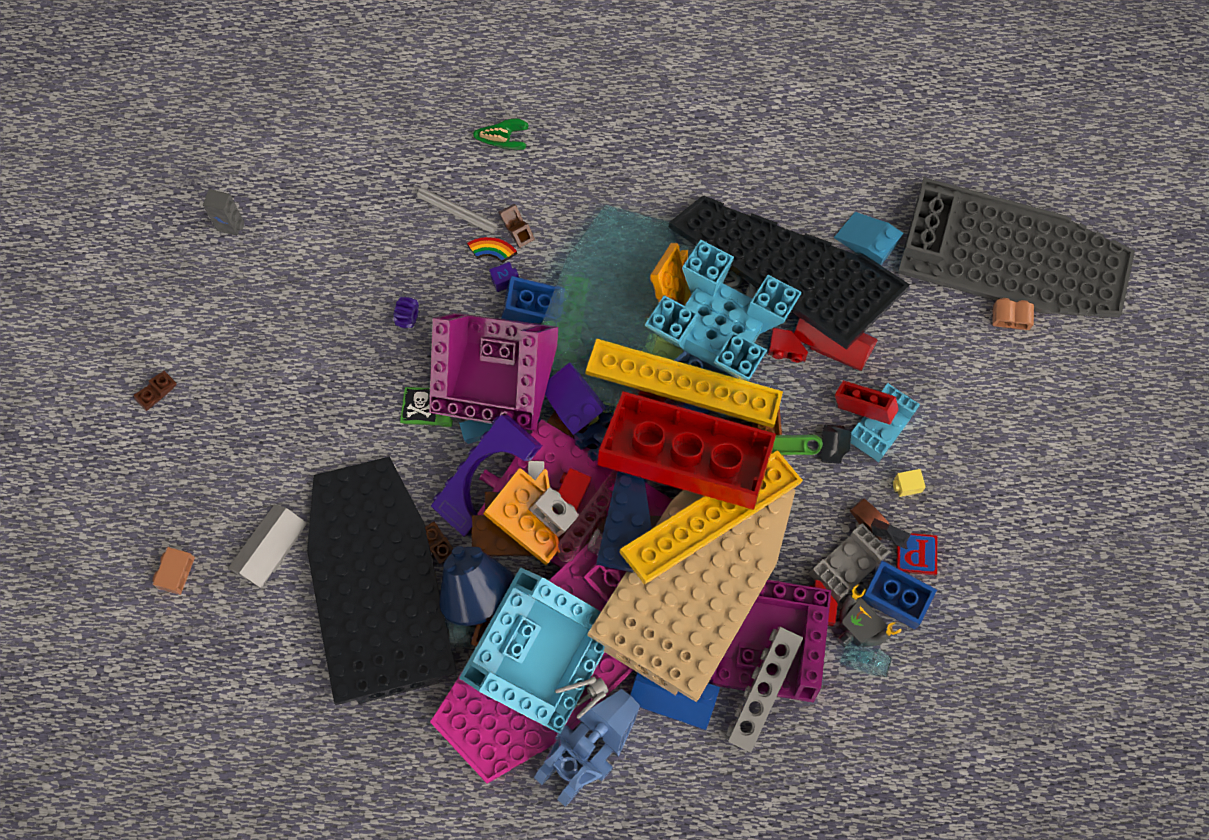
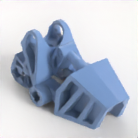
(608, 719)

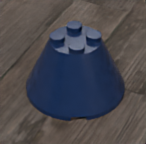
(472, 586)

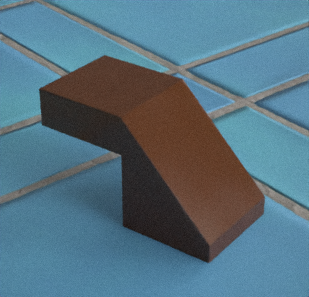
(516, 226)

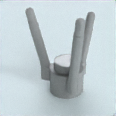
(597, 690)

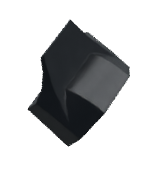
(835, 443)
(890, 533)

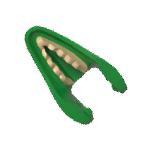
(499, 134)

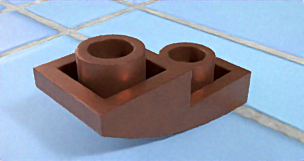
(155, 391)
(865, 513)

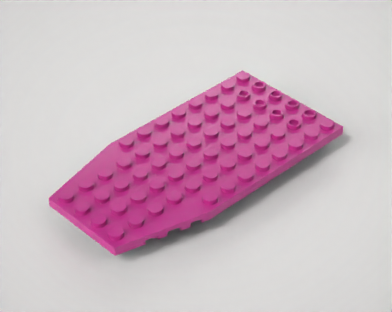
(499, 738)

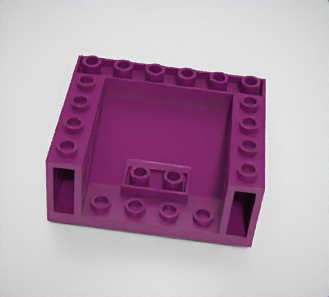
(490, 368)
(796, 609)

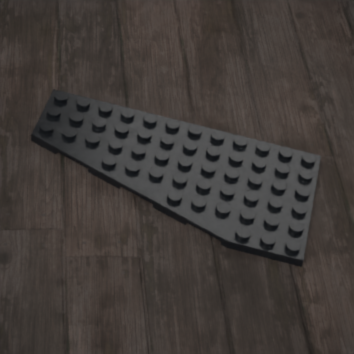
(838, 288)

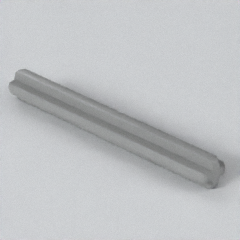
(457, 210)

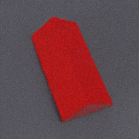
(854, 356)

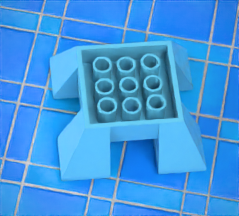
(721, 314)

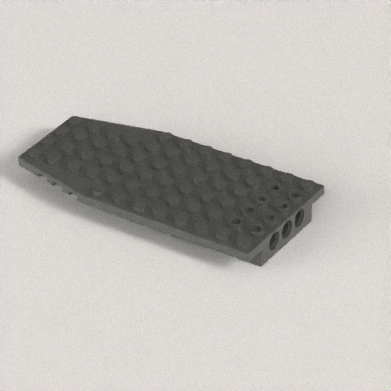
(1014, 253)

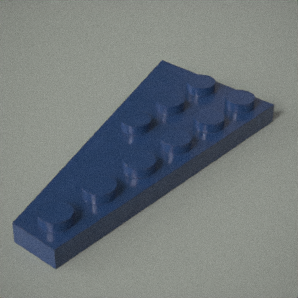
(626, 520)

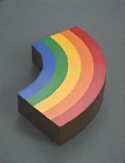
(492, 247)

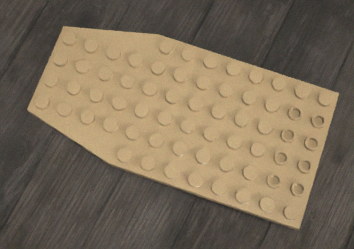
(690, 613)

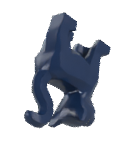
(594, 434)

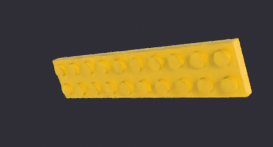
(684, 383)
(702, 523)

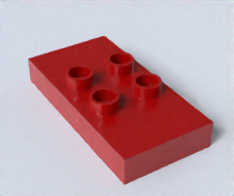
(687, 450)

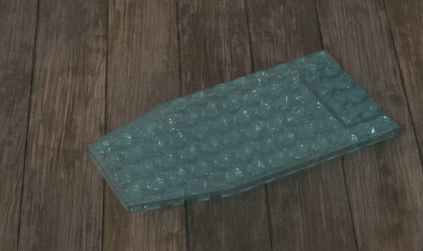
(608, 293)

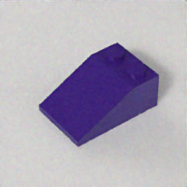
(573, 398)

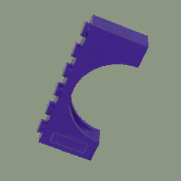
(455, 500)

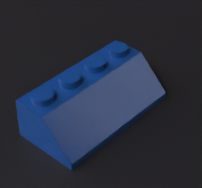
(679, 707)

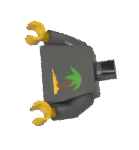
(862, 623)

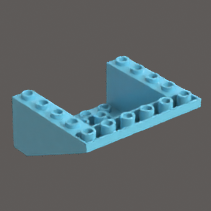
(534, 648)

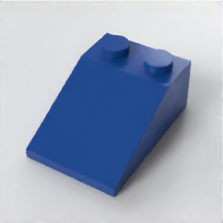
(526, 300)

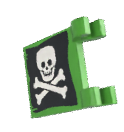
(416, 409)

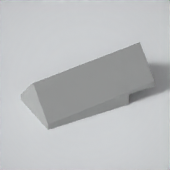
(268, 545)

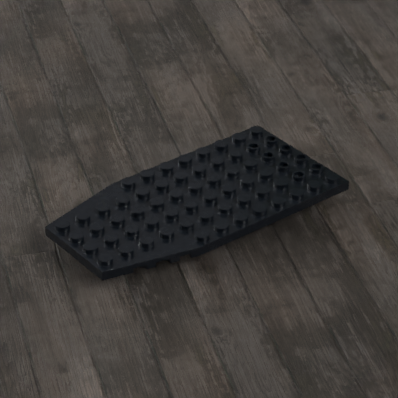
(375, 585)

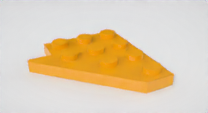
(669, 276)
(512, 514)

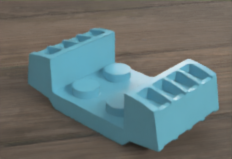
(877, 437)

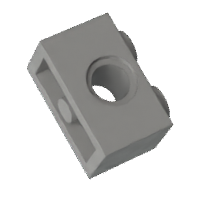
(543, 511)

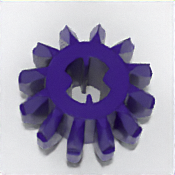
(406, 312)

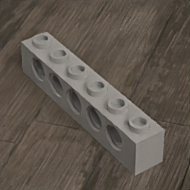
(747, 739)

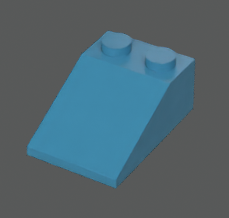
(869, 237)

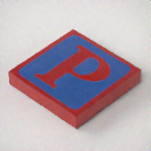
(920, 555)

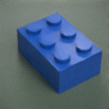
(899, 595)

